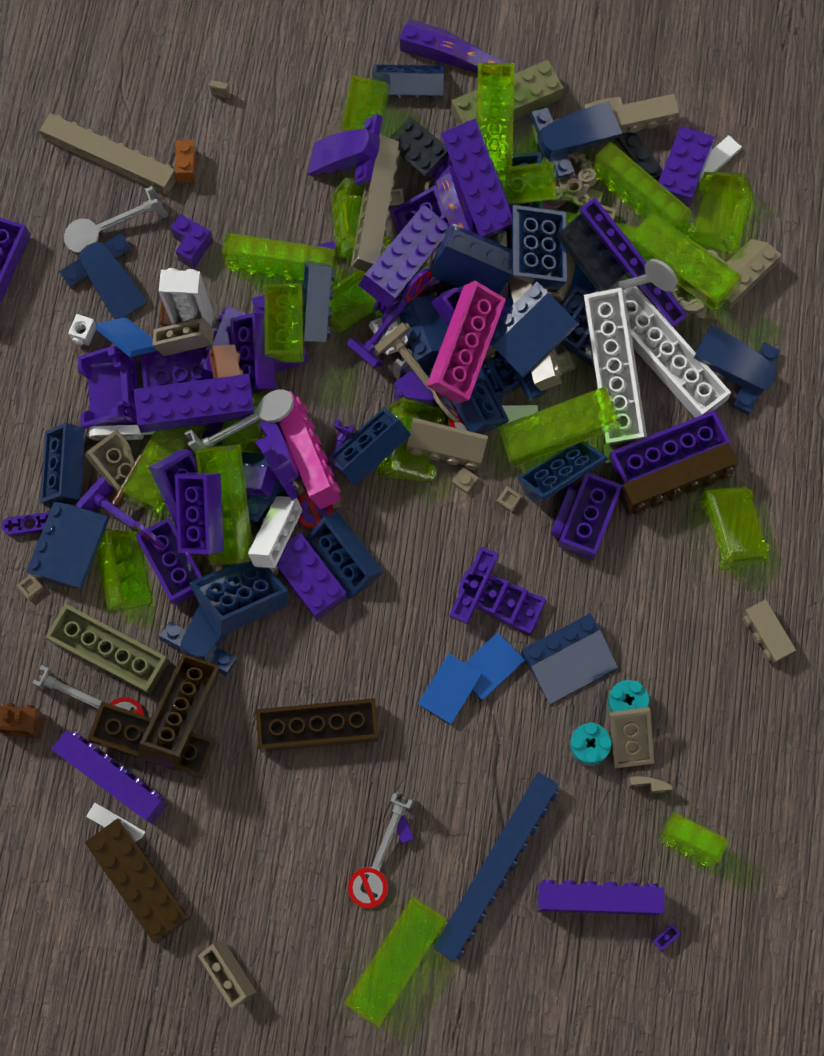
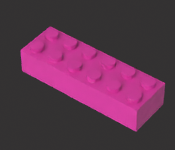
(466, 342)
(309, 457)

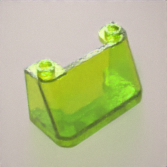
(721, 211)
(346, 212)
(402, 463)
(735, 526)

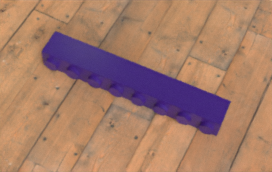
(630, 260)

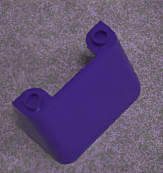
(111, 387)

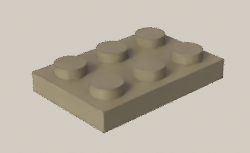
(631, 737)

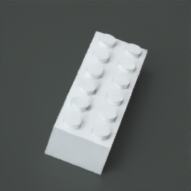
(185, 296)

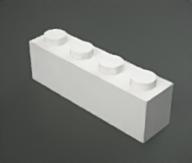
(275, 532)

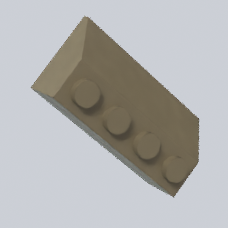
(753, 264)
(446, 443)

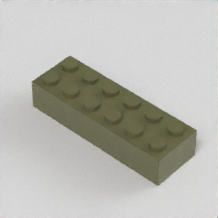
(533, 90)
(107, 649)

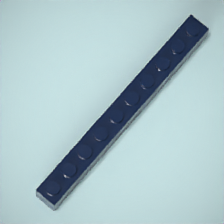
(495, 866)

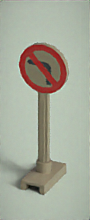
(394, 339)

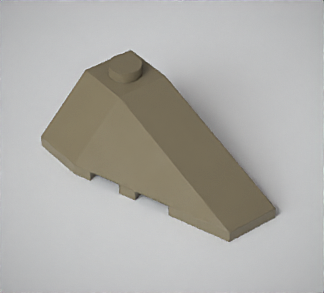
(113, 461)

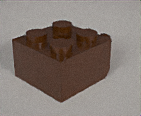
(21, 721)

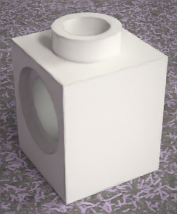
(81, 322)

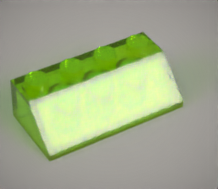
(529, 182)
(284, 322)
(123, 571)

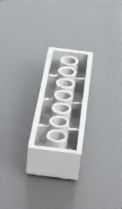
(672, 357)
(616, 362)

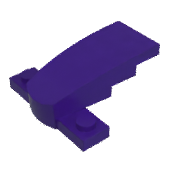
(348, 150)
(279, 457)
(495, 596)

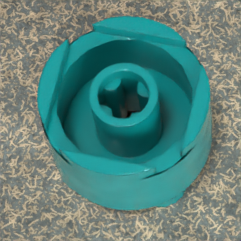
(632, 691)
(578, 742)

